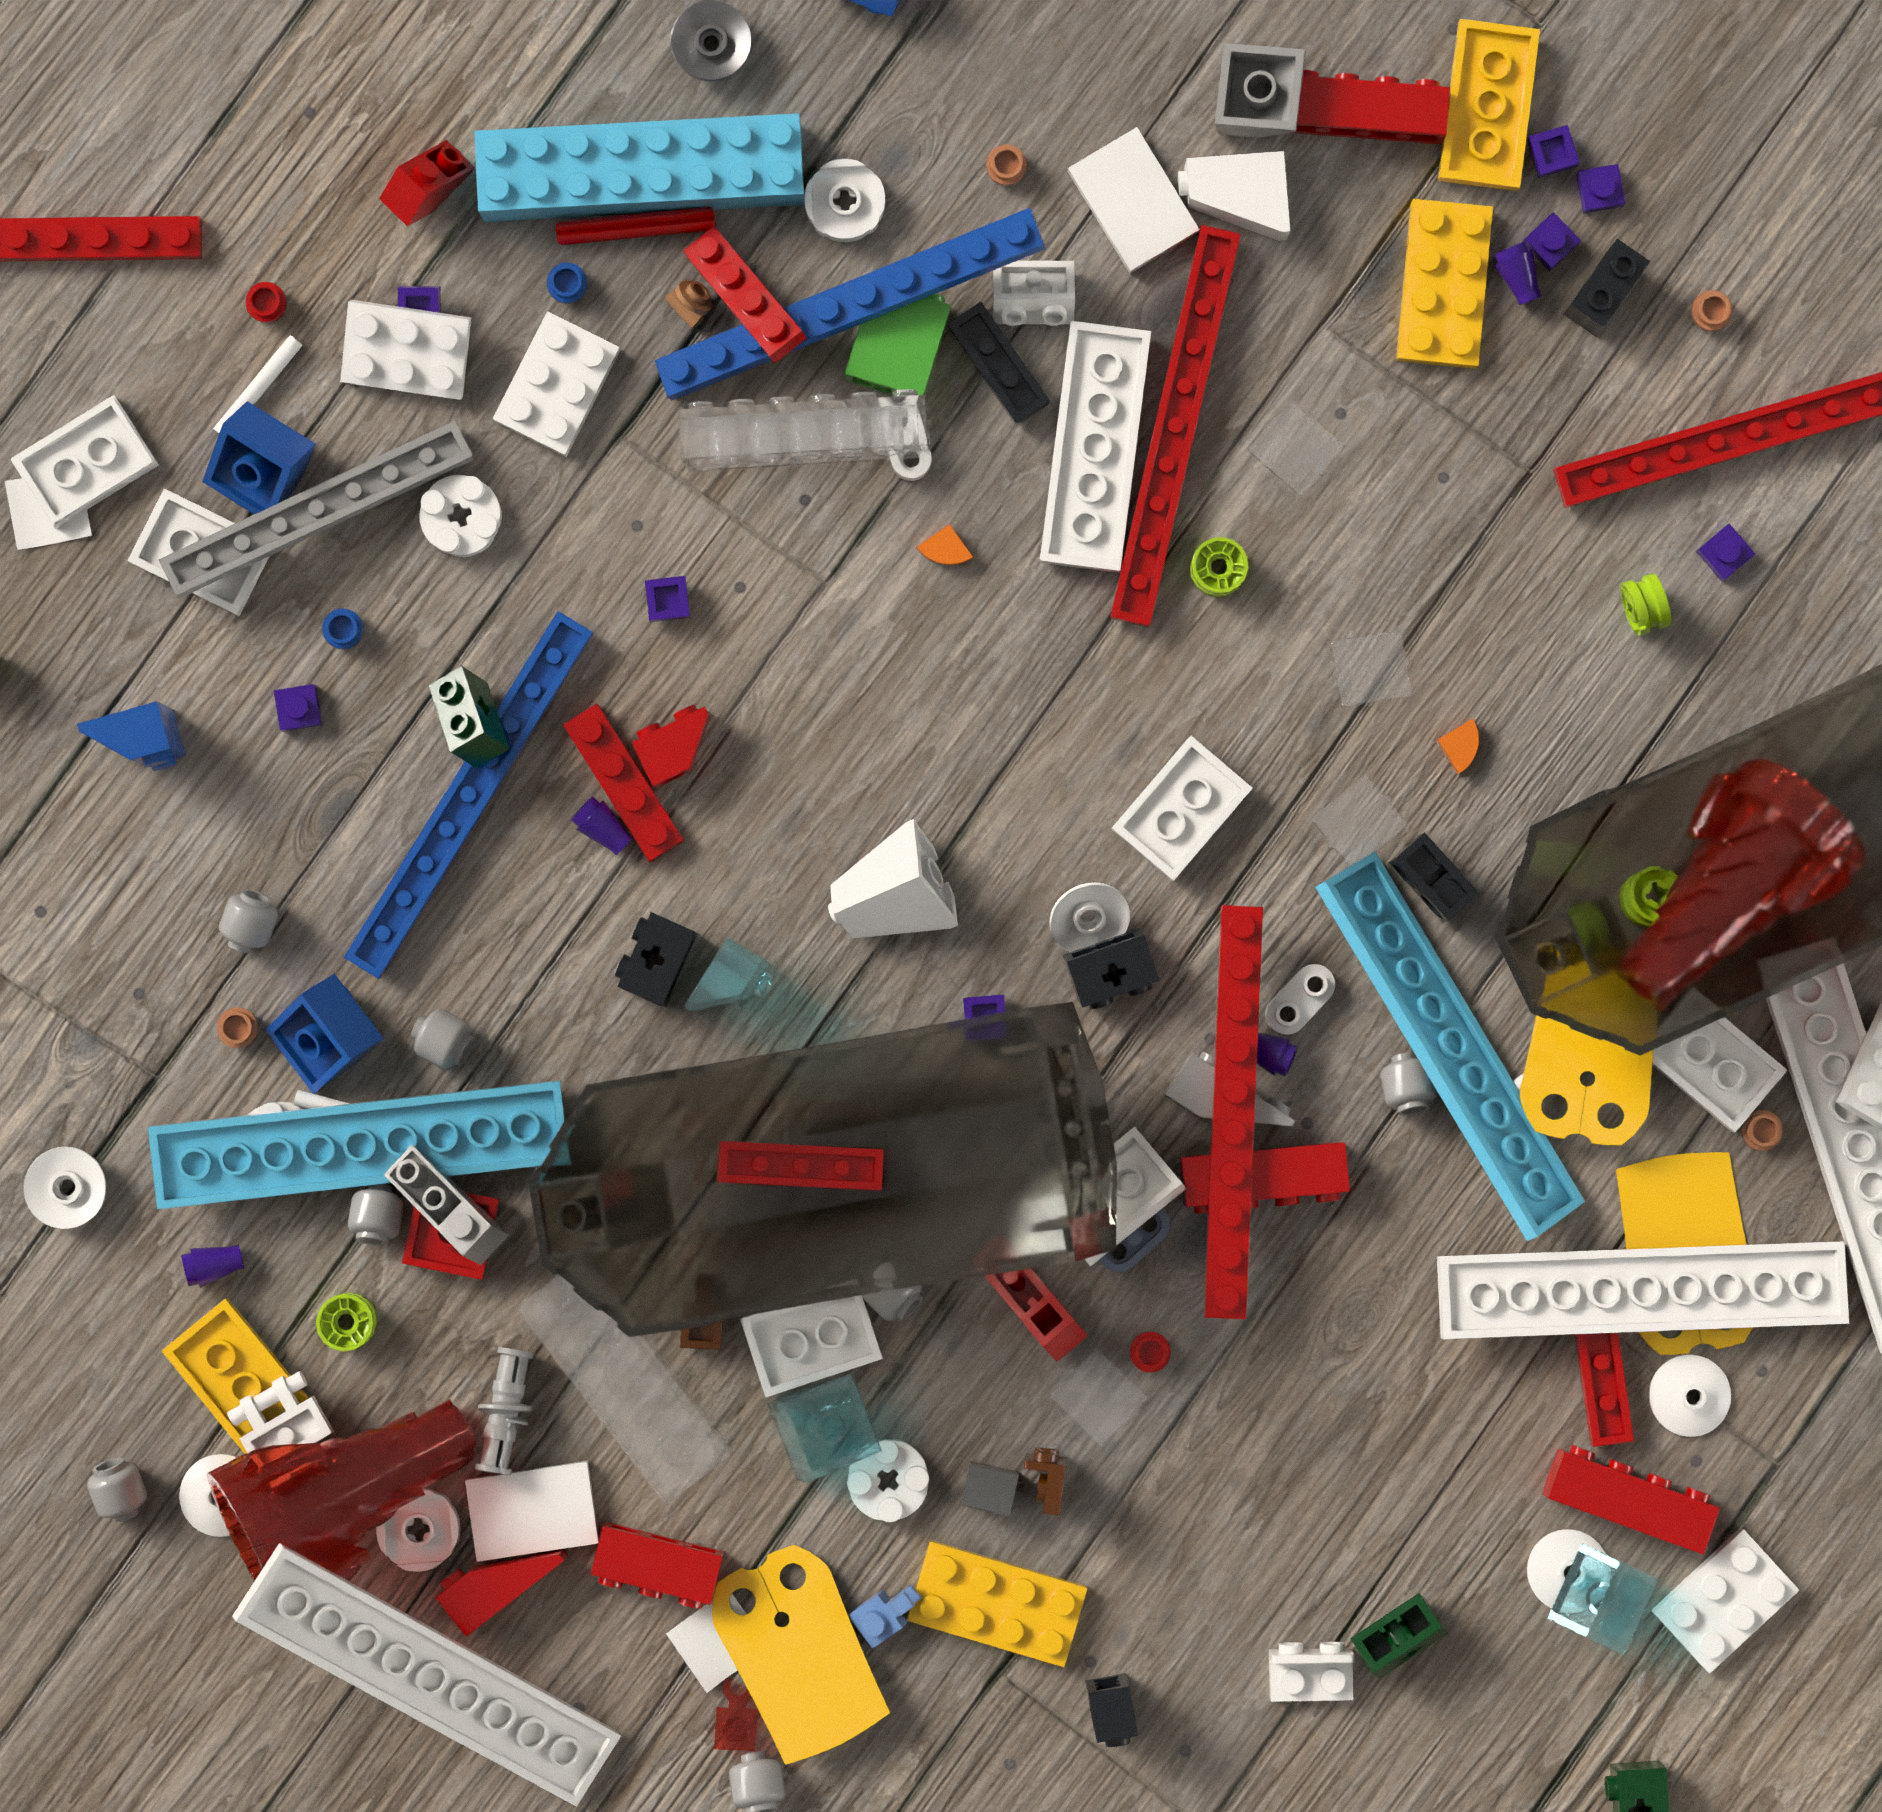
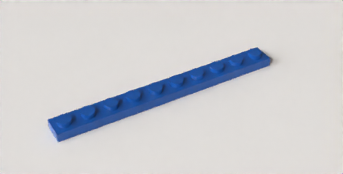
(859, 300)
(467, 799)

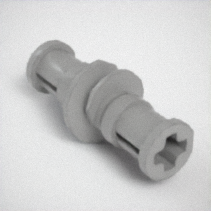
(503, 1411)

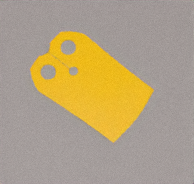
(1555, 1066)
(1682, 1204)
(802, 1676)

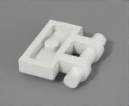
(298, 1425)

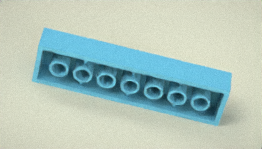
(639, 167)

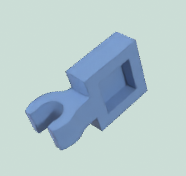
(882, 1616)

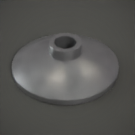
(710, 21)

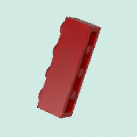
(1373, 108)
(1276, 1175)
(1631, 1500)

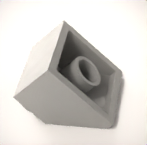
(1259, 90)

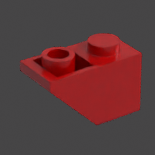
(425, 182)
(672, 749)

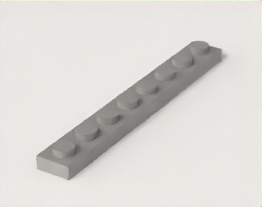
(316, 509)

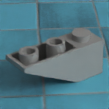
(1194, 1091)
(446, 1206)

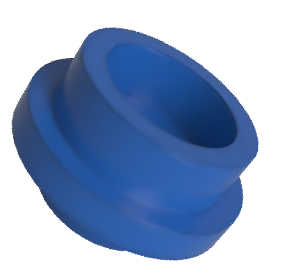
(567, 283)
(342, 628)

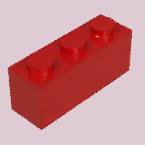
(657, 1565)

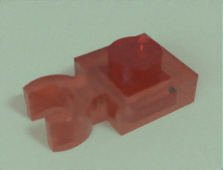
(735, 1725)

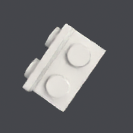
(1034, 293)
(1311, 1673)

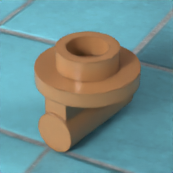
(690, 301)

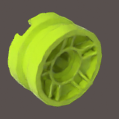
(1235, 563)
(1645, 604)
(1636, 887)
(340, 1337)

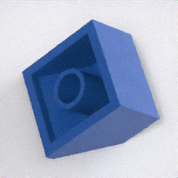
(257, 459)
(140, 734)
(323, 1033)

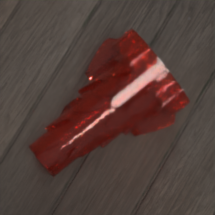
(1764, 853)
(336, 1491)

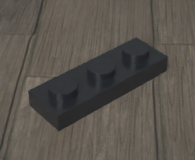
(998, 363)

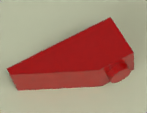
(1039, 1310)
(490, 1587)

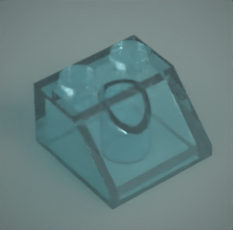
(730, 979)
(824, 1428)
(1602, 1599)

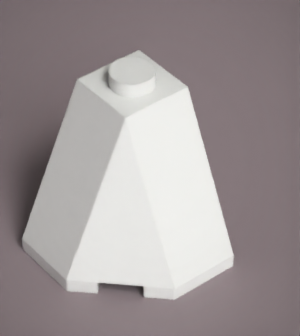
(894, 889)

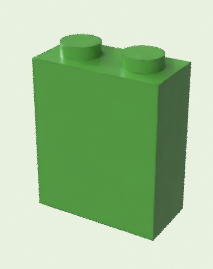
(899, 347)

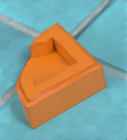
(945, 548)
(1461, 745)

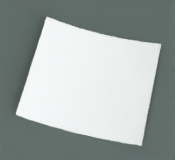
(31, 524)
(702, 1646)

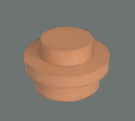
(1006, 165)
(1711, 310)
(237, 1027)
(1762, 1130)

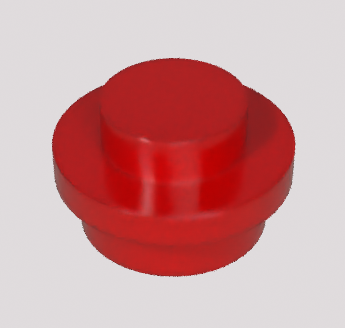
(266, 302)
(1150, 1352)

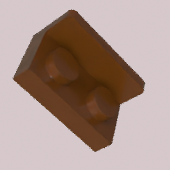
(1051, 1484)

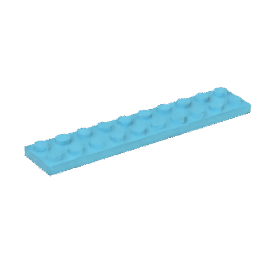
(1450, 1045)
(352, 1143)

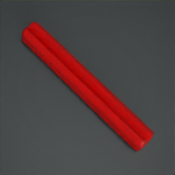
(635, 225)

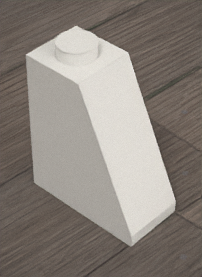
(1240, 190)

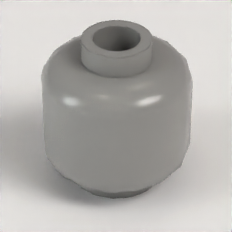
(248, 920)
(442, 1039)
(1407, 1085)
(375, 1215)
(895, 1303)
(117, 1489)
(757, 1783)

